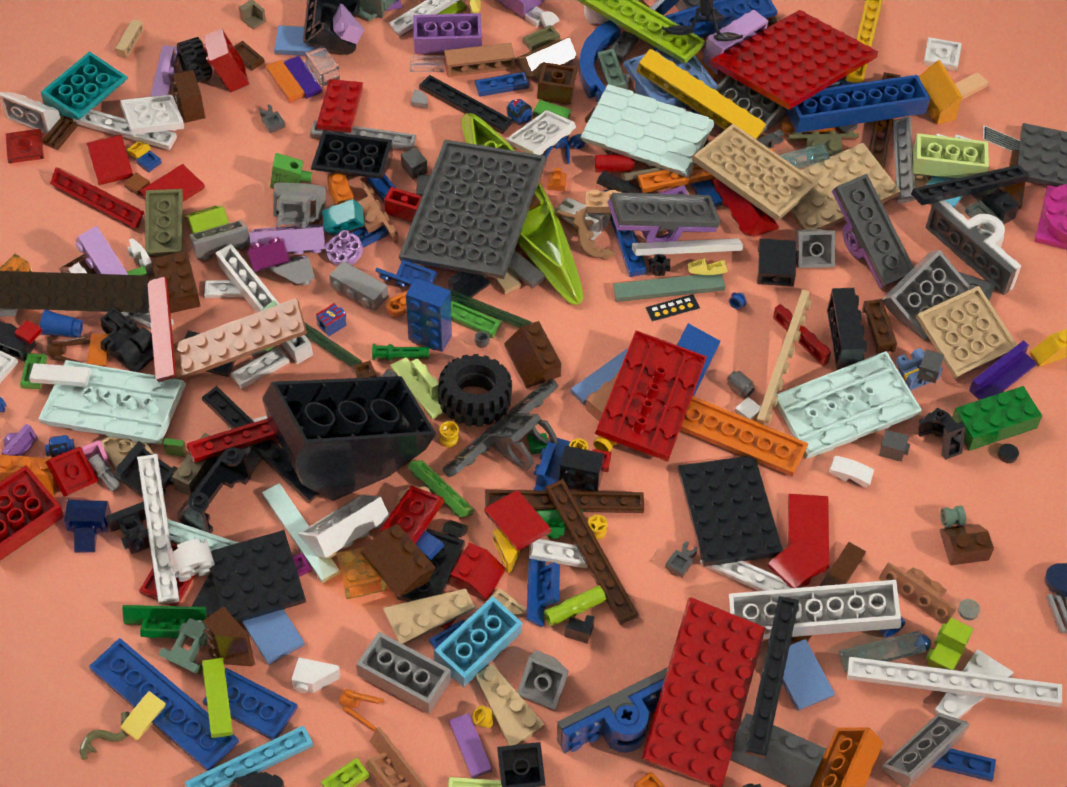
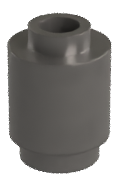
(741, 384)

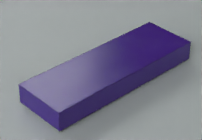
(303, 76)

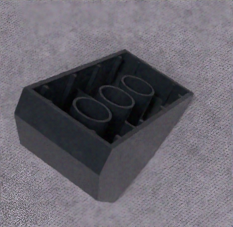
(346, 430)

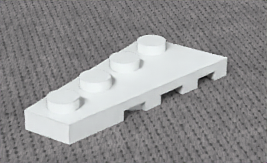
(959, 704)

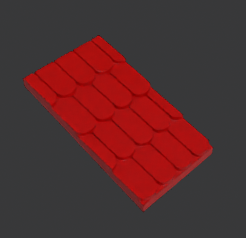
(651, 395)

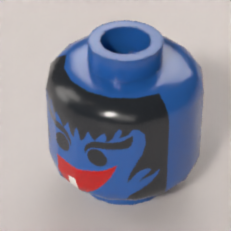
(519, 111)
(59, 445)

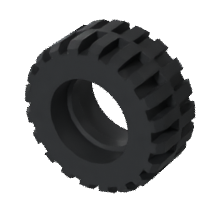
(475, 408)

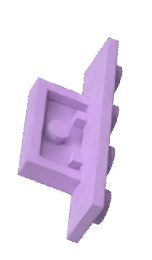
(165, 71)

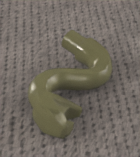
(86, 746)

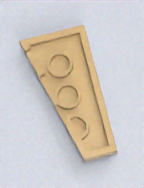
(426, 614)
(511, 712)

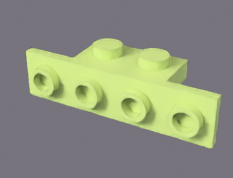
(421, 384)

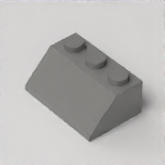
(214, 239)

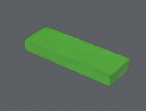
(473, 319)

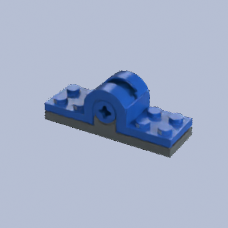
(618, 718)

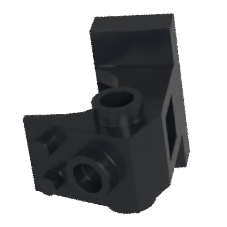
(949, 430)
(129, 521)

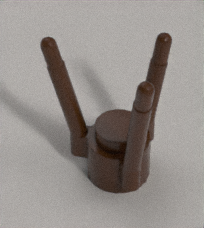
(57, 348)

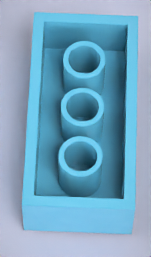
(478, 641)

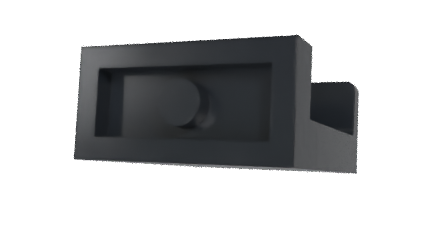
(776, 262)
(129, 473)

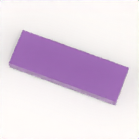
(470, 745)

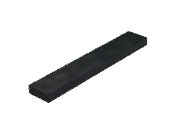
(465, 103)

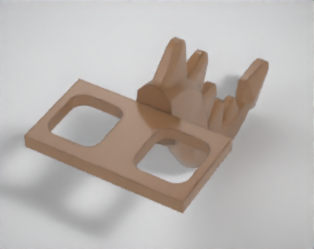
(584, 234)

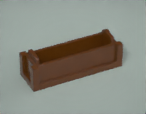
(880, 326)

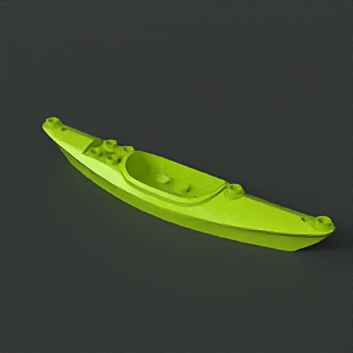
(542, 233)

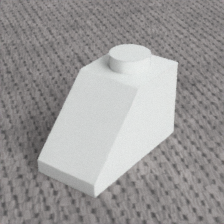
(313, 675)

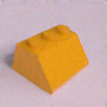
(943, 93)

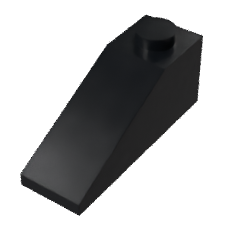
(999, 203)

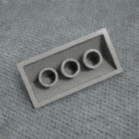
(925, 749)

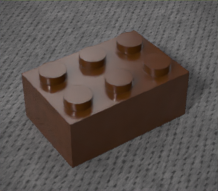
(180, 280)

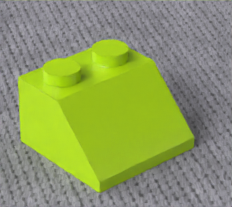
(207, 218)

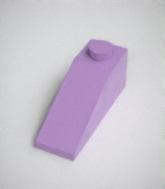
(346, 25)

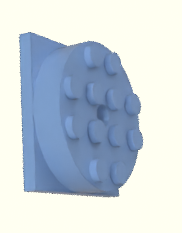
(649, 89)

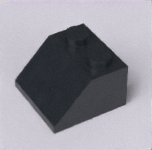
(521, 765)

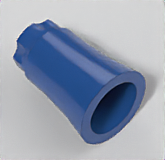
(60, 325)

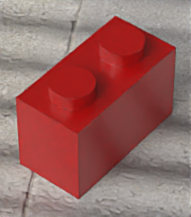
(401, 204)

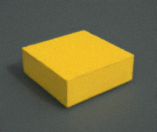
(138, 149)

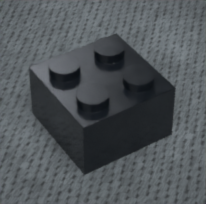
(581, 469)

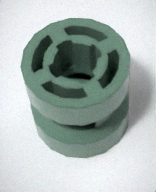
(953, 516)

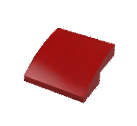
(797, 565)

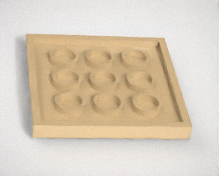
(966, 332)

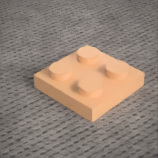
(597, 201)

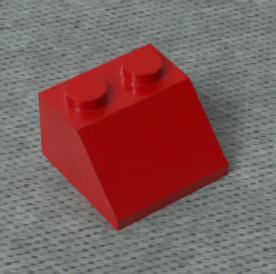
(477, 572)

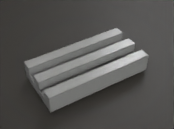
(1051, 601)

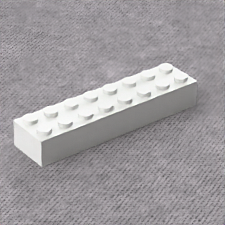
(825, 608)

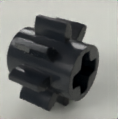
(659, 265)

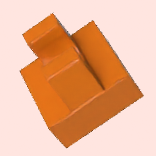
(557, 180)

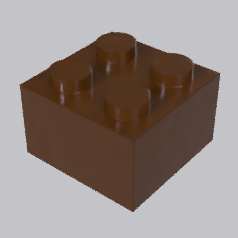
(188, 96)

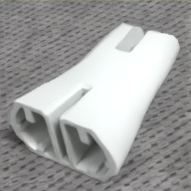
(600, 220)

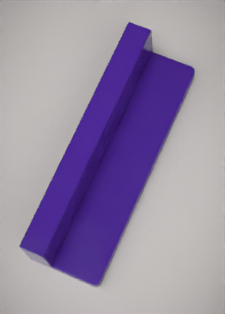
(1003, 372)

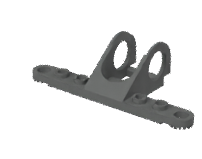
(515, 422)

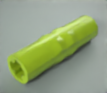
(574, 605)

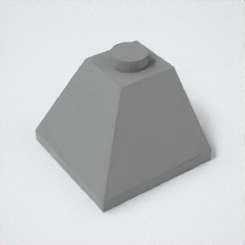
(815, 248)
(297, 270)
(543, 679)

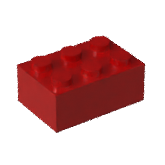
(225, 60)

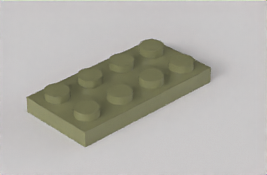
(164, 222)

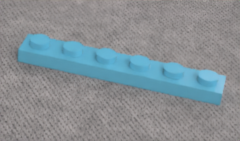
(255, 760)

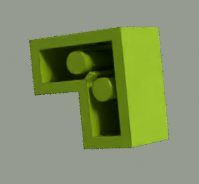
(950, 645)

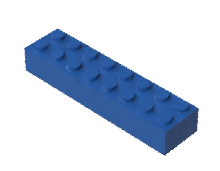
(860, 104)

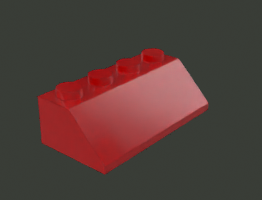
(749, 217)

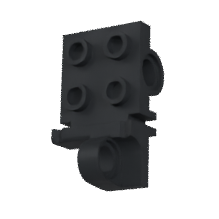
(126, 341)

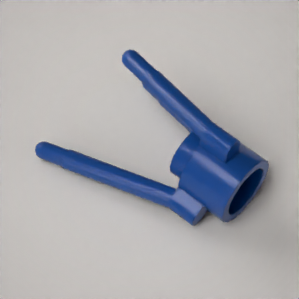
(563, 142)

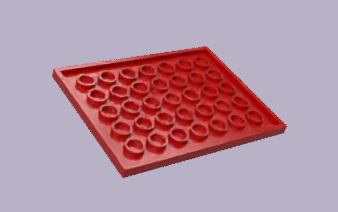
(794, 59)

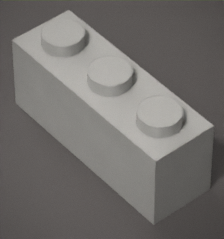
(358, 286)

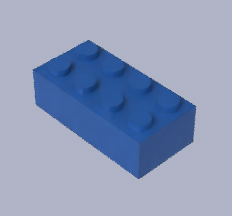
(429, 315)

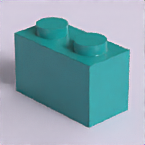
(343, 217)

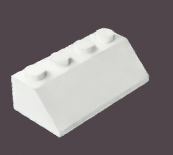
(345, 525)

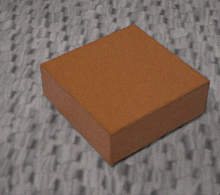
(136, 183)

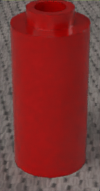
(613, 163)

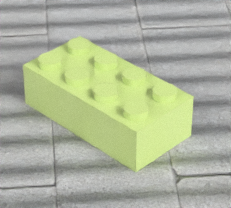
(949, 156)

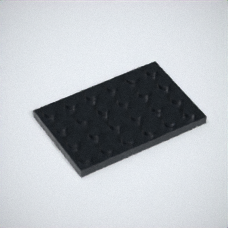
(729, 511)

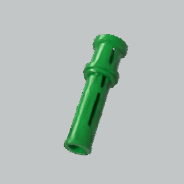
(390, 352)

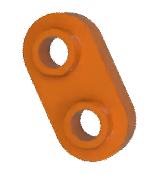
(397, 302)

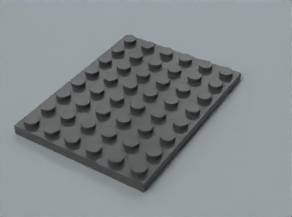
(473, 209)

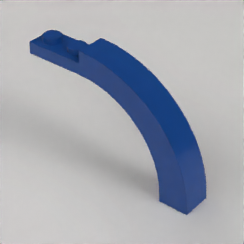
(597, 41)

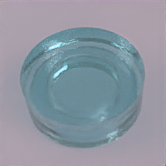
(969, 609)

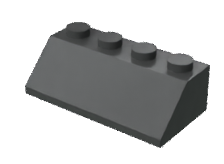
(788, 760)

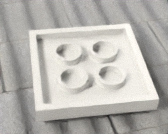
(152, 114)
(541, 133)

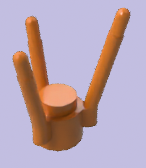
(352, 699)

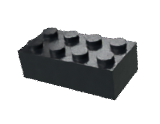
(846, 327)

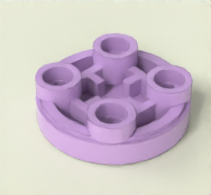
(345, 248)

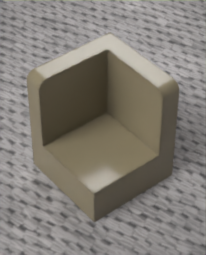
(252, 14)

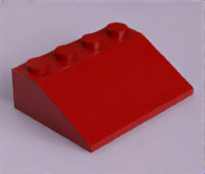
(24, 510)

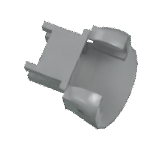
(293, 203)

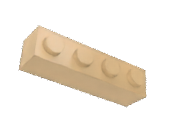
(129, 38)

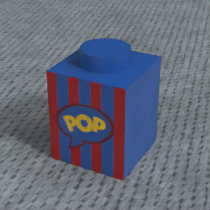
(331, 319)

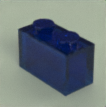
(86, 514)

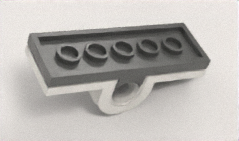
(974, 245)

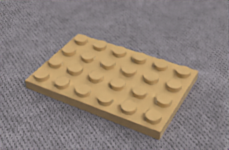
(755, 172)
(820, 207)

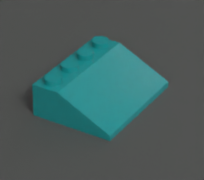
(82, 86)

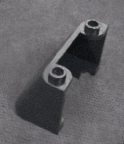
(319, 25)
(226, 470)

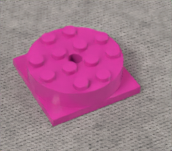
(1053, 218)

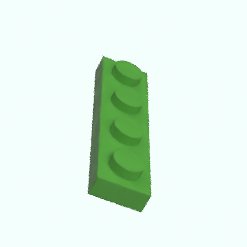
(436, 484)

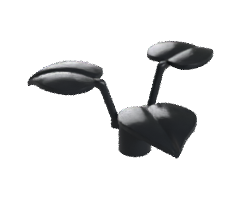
(708, 13)

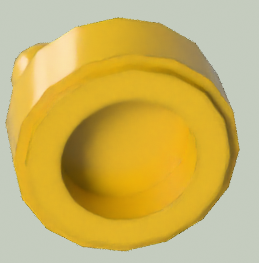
(483, 717)

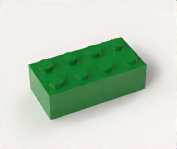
(997, 417)

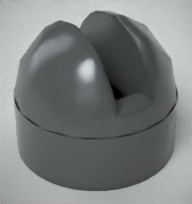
(482, 339)

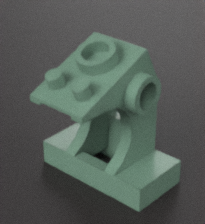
(182, 656)

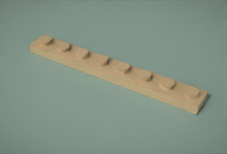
(782, 365)

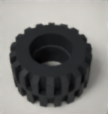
(193, 57)

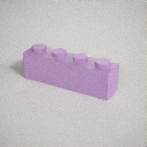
(99, 253)

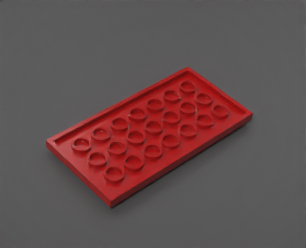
(704, 693)

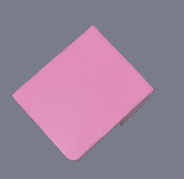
(93, 449)

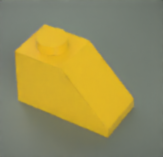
(1051, 349)
(506, 551)

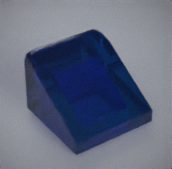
(85, 540)

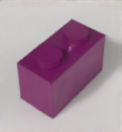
(268, 254)

